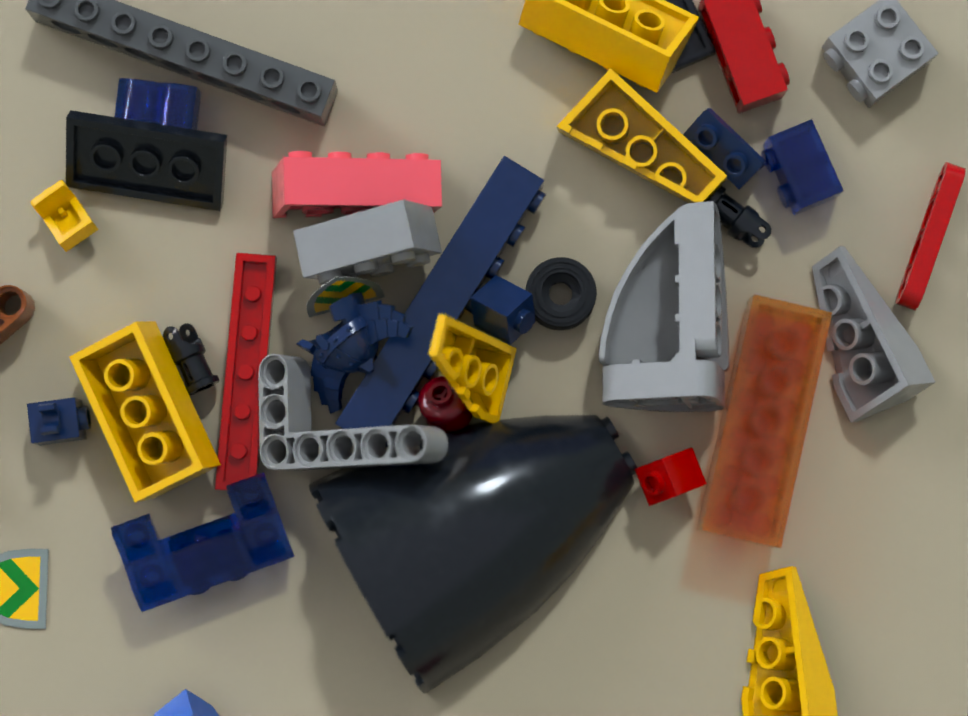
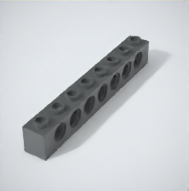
(192, 54)

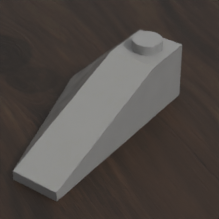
(870, 348)

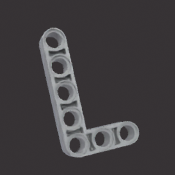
(290, 443)

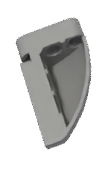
(669, 320)

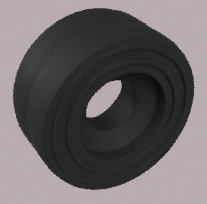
(572, 274)

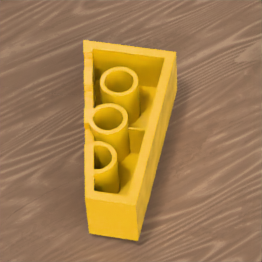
(637, 137)

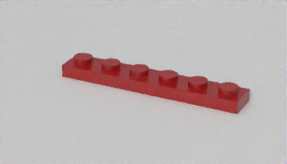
(246, 349)

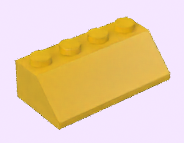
(628, 36)

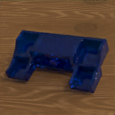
(207, 553)

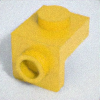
(64, 215)

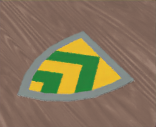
(337, 289)
(24, 588)

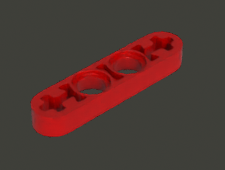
(930, 236)

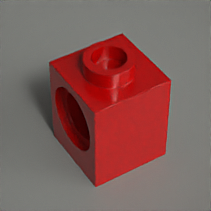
(670, 476)

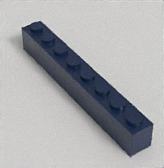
(447, 291)

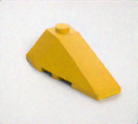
(473, 365)
(787, 658)

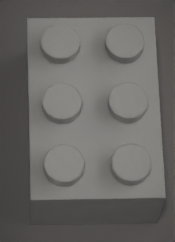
(368, 242)

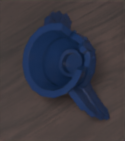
(351, 344)

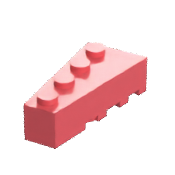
(353, 184)

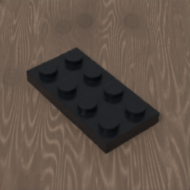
(145, 160)

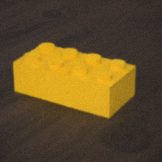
(144, 410)

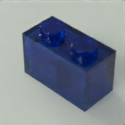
(801, 168)

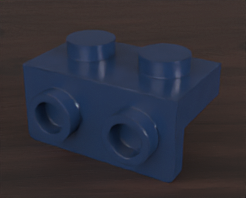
(724, 148)

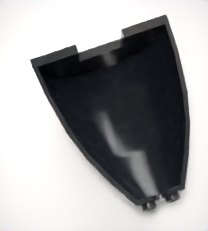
(480, 538)

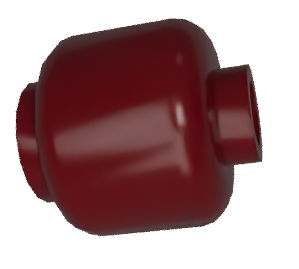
(442, 406)

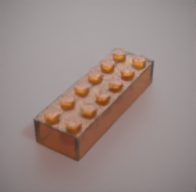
(764, 421)

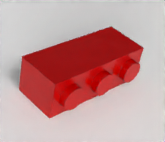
(745, 52)

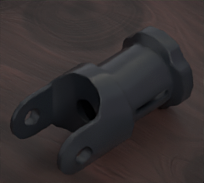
(740, 220)
(189, 356)

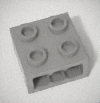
(878, 51)

